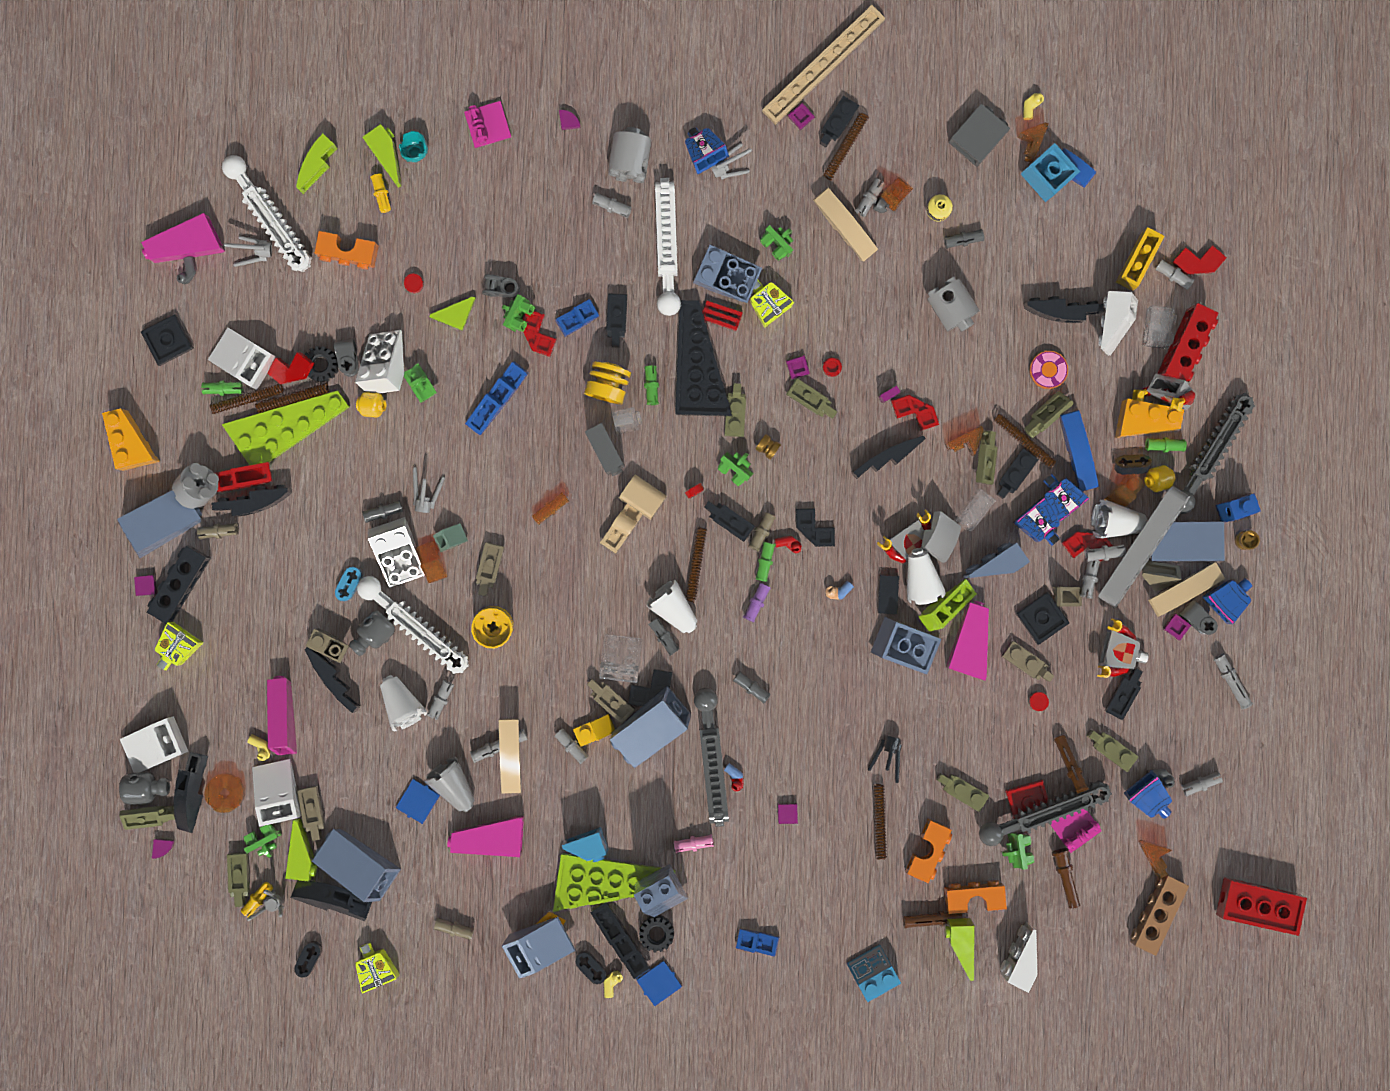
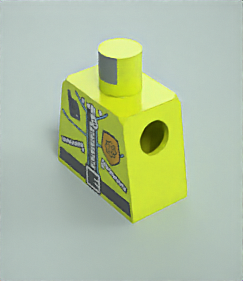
(769, 302)
(175, 645)
(374, 968)

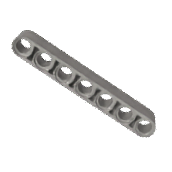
(1144, 546)

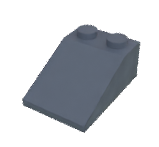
(905, 645)

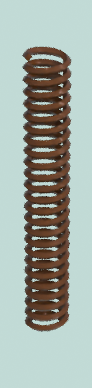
(846, 148)
(249, 396)
(293, 401)
(1016, 431)
(695, 564)
(881, 818)

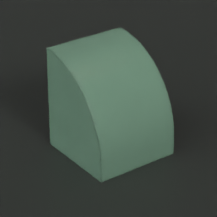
(450, 537)

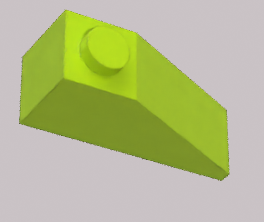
(384, 148)
(941, 612)
(300, 854)
(961, 937)

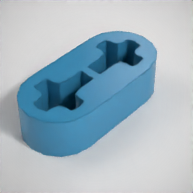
(344, 581)

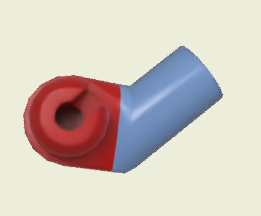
(736, 777)

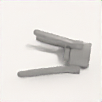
(720, 169)
(261, 248)
(423, 503)
(271, 904)

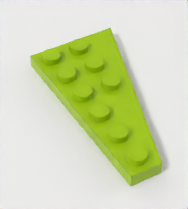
(275, 431)
(596, 882)

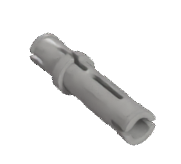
(1231, 678)
(491, 749)

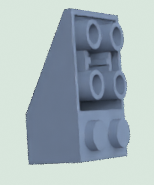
(727, 274)
(1007, 560)
(537, 947)

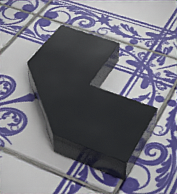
(817, 536)
(641, 695)

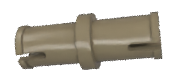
(217, 531)
(762, 531)
(453, 928)

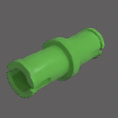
(651, 385)
(222, 388)
(1165, 444)
(765, 561)

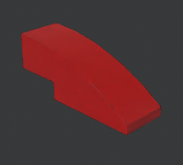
(244, 477)

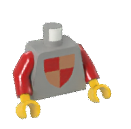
(1169, 391)
(908, 539)
(1120, 651)

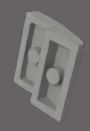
(942, 537)

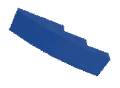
(497, 398)
(1079, 450)

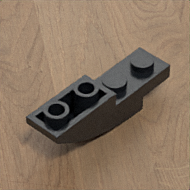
(1056, 309)
(259, 501)
(186, 796)
(330, 897)

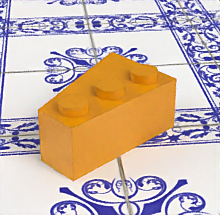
(1146, 418)
(126, 441)

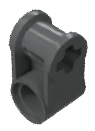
(496, 286)
(347, 353)
(1197, 616)

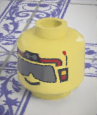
(936, 213)

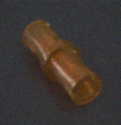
(550, 508)

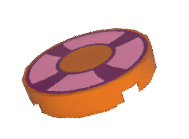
(1048, 369)

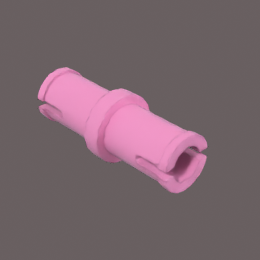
(693, 843)

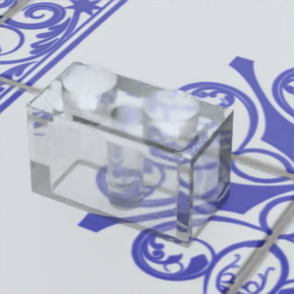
(1159, 327)
(626, 420)
(974, 510)

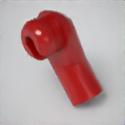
(790, 542)

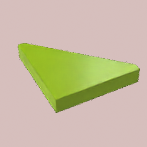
(456, 314)

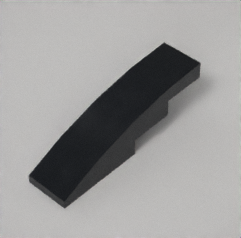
(894, 454)
(327, 672)
(620, 940)

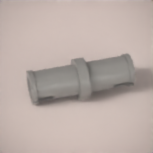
(870, 197)
(612, 205)
(1174, 274)
(1105, 553)
(1089, 579)
(440, 699)
(571, 746)
(1202, 783)

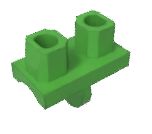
(772, 236)
(515, 312)
(419, 383)
(738, 464)
(253, 842)
(1016, 850)

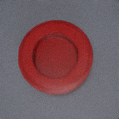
(413, 283)
(832, 367)
(694, 491)
(1038, 701)

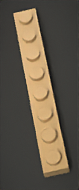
(823, 64)

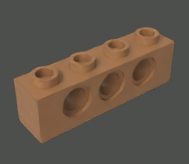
(1161, 924)

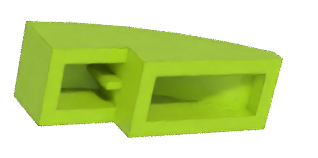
(314, 163)

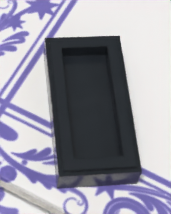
(888, 594)

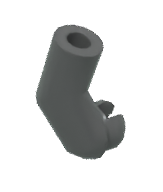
(189, 272)
(1164, 776)

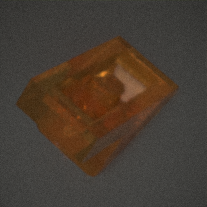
(1034, 136)
(896, 193)
(970, 439)
(1126, 490)
(431, 562)
(1153, 852)

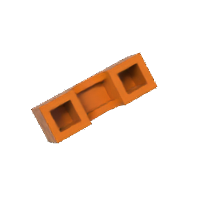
(362, 254)
(924, 866)
(958, 896)

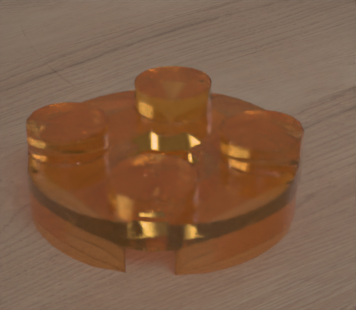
(218, 802)

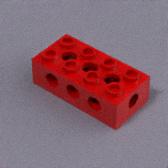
(1189, 342)
(1273, 899)

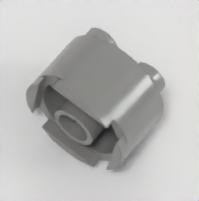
(195, 486)

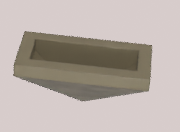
(1161, 575)
(1067, 596)

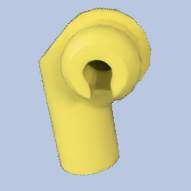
(1031, 103)
(262, 747)
(610, 981)

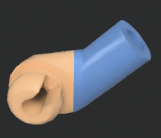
(839, 592)

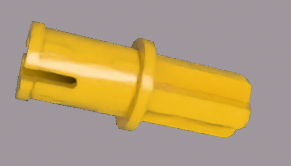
(380, 193)
(256, 899)

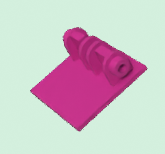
(487, 124)
(1076, 829)

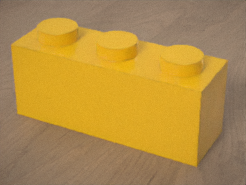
(1140, 259)

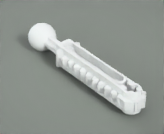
(235, 168)
(668, 301)
(370, 588)

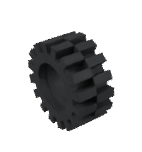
(332, 366)
(654, 945)

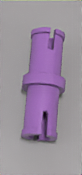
(756, 602)

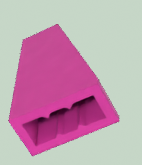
(188, 239)
(971, 642)
(280, 716)
(492, 838)

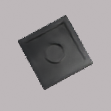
(166, 340)
(1042, 618)

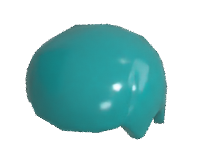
(413, 147)

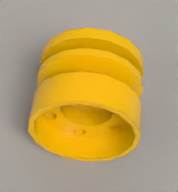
(607, 382)
(482, 632)

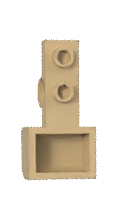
(640, 500)

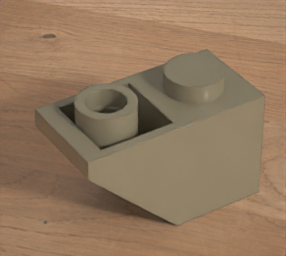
(327, 645)

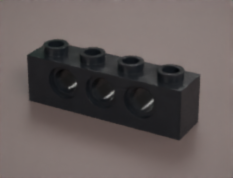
(198, 563)

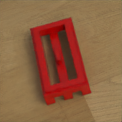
(737, 320)

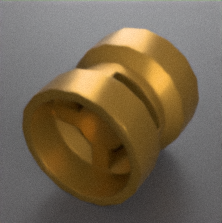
(772, 448)
(1251, 539)

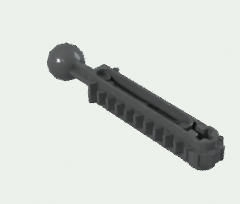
(1217, 445)
(706, 701)
(992, 833)

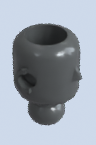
(373, 632)
(142, 788)

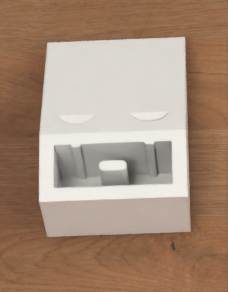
(1119, 316)
(242, 358)
(382, 363)
(395, 552)
(154, 745)
(275, 792)
(1021, 965)

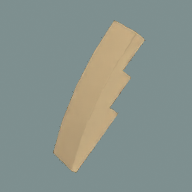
(845, 224)
(1186, 589)
(509, 755)

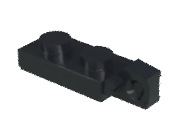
(838, 120)
(616, 317)
(1016, 473)
(729, 520)
(1125, 694)

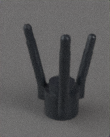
(892, 746)

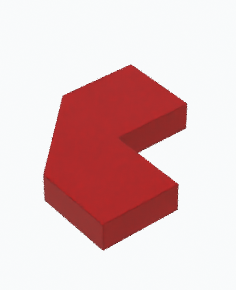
(1193, 265)
(538, 342)
(296, 371)
(909, 405)
(1081, 540)

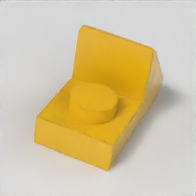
(594, 730)

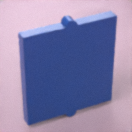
(417, 801)
(659, 983)

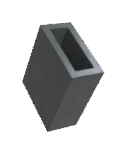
(979, 135)
(605, 450)

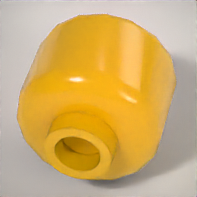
(371, 404)
(1160, 478)

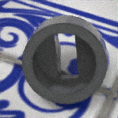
(880, 205)

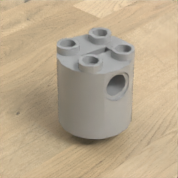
(629, 155)
(955, 312)

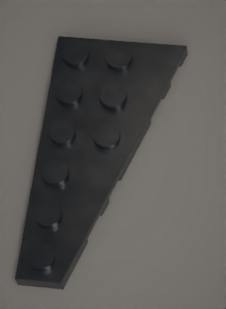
(699, 380)

